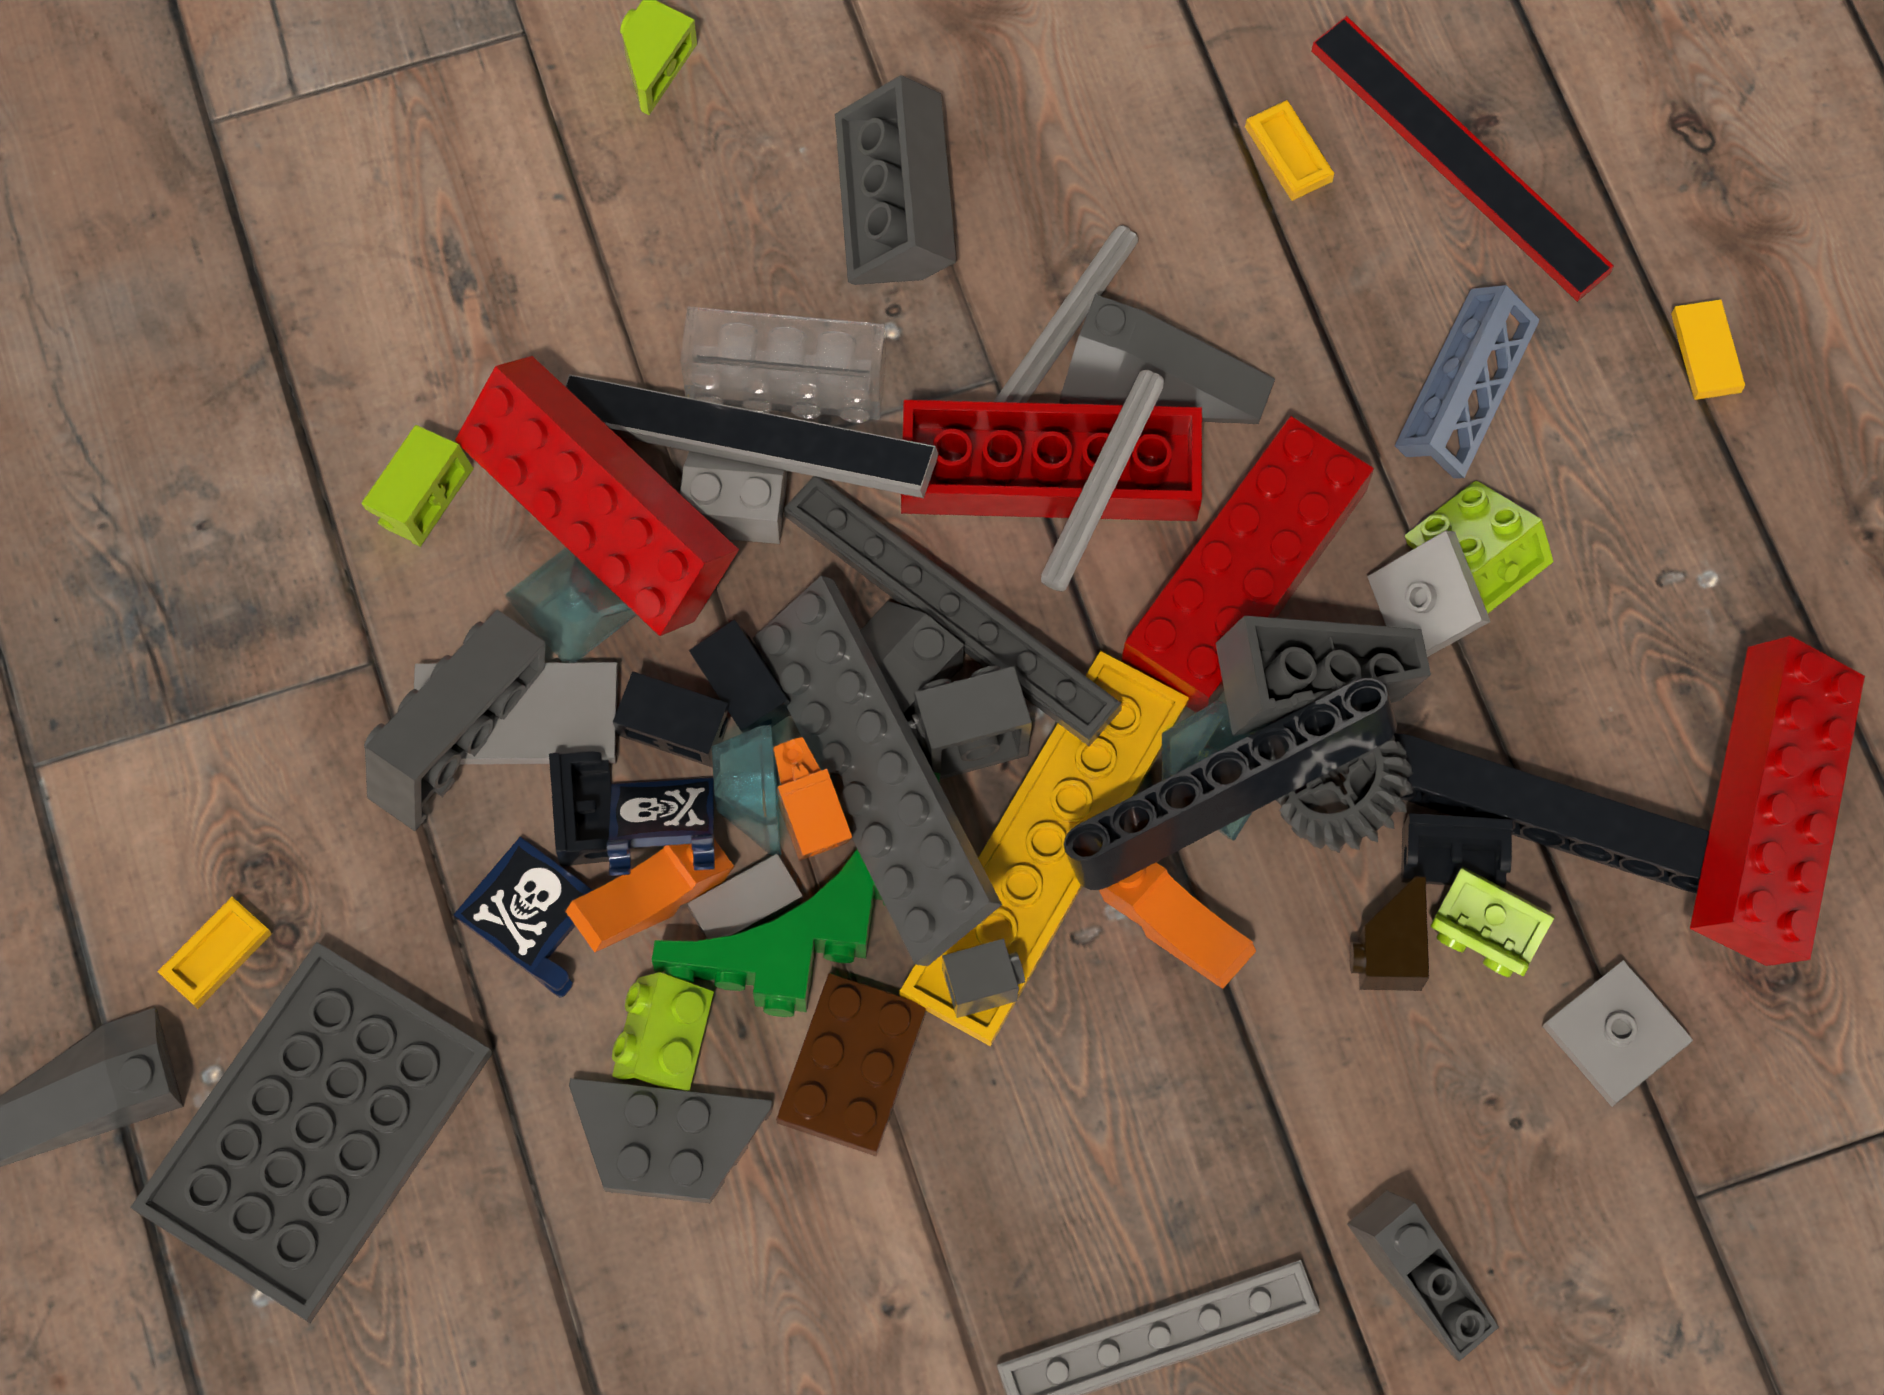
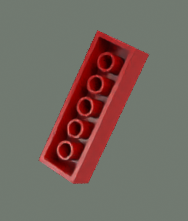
(1039, 456)
(596, 495)
(1248, 559)
(1778, 802)

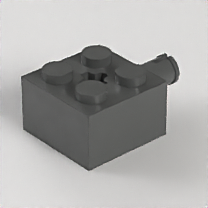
(972, 721)

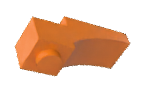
(645, 896)
(1180, 923)

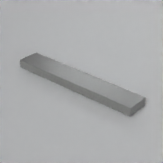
(1164, 1335)

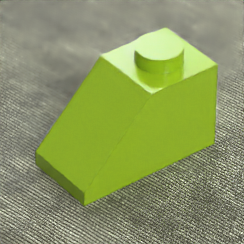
(656, 48)

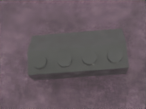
(895, 184)

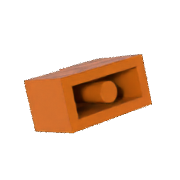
(808, 801)

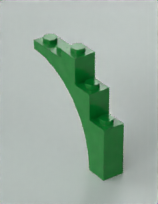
(781, 953)

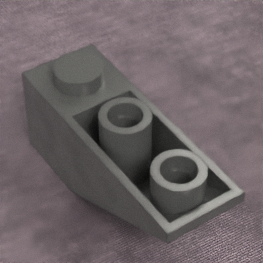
(1423, 1272)

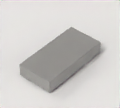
(746, 900)

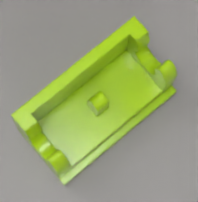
(418, 485)

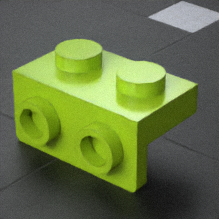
(1491, 923)
(662, 1031)

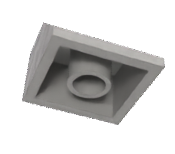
(736, 496)

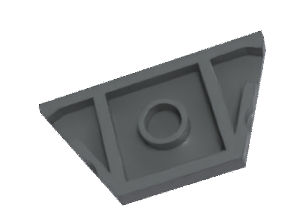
(665, 1138)

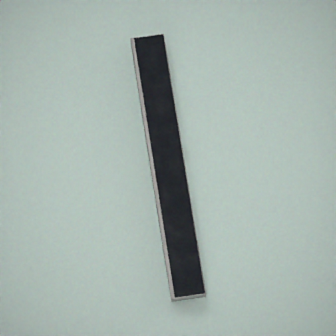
(759, 437)

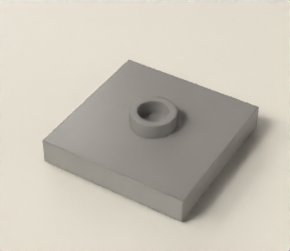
(1431, 592)
(1617, 1033)

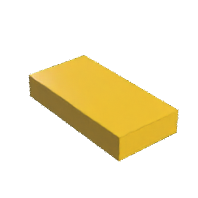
(1289, 150)
(1708, 349)
(214, 952)

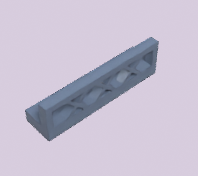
(1464, 368)

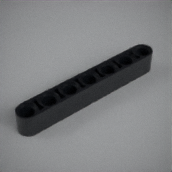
(1230, 784)
(1556, 814)

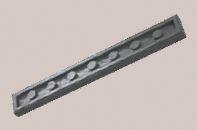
(925, 587)

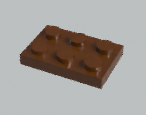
(852, 1064)

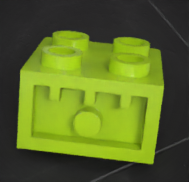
(1498, 539)

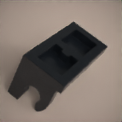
(741, 678)
(671, 718)
(580, 806)
(1443, 844)

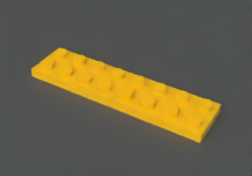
(1027, 847)

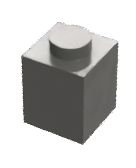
(982, 977)

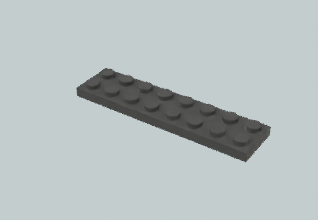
(878, 772)

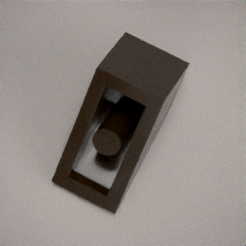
(1395, 943)

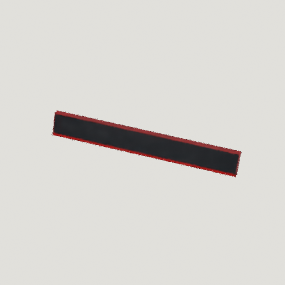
(1462, 159)

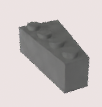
(1288, 663)
(450, 716)

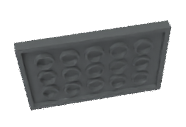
(312, 1131)

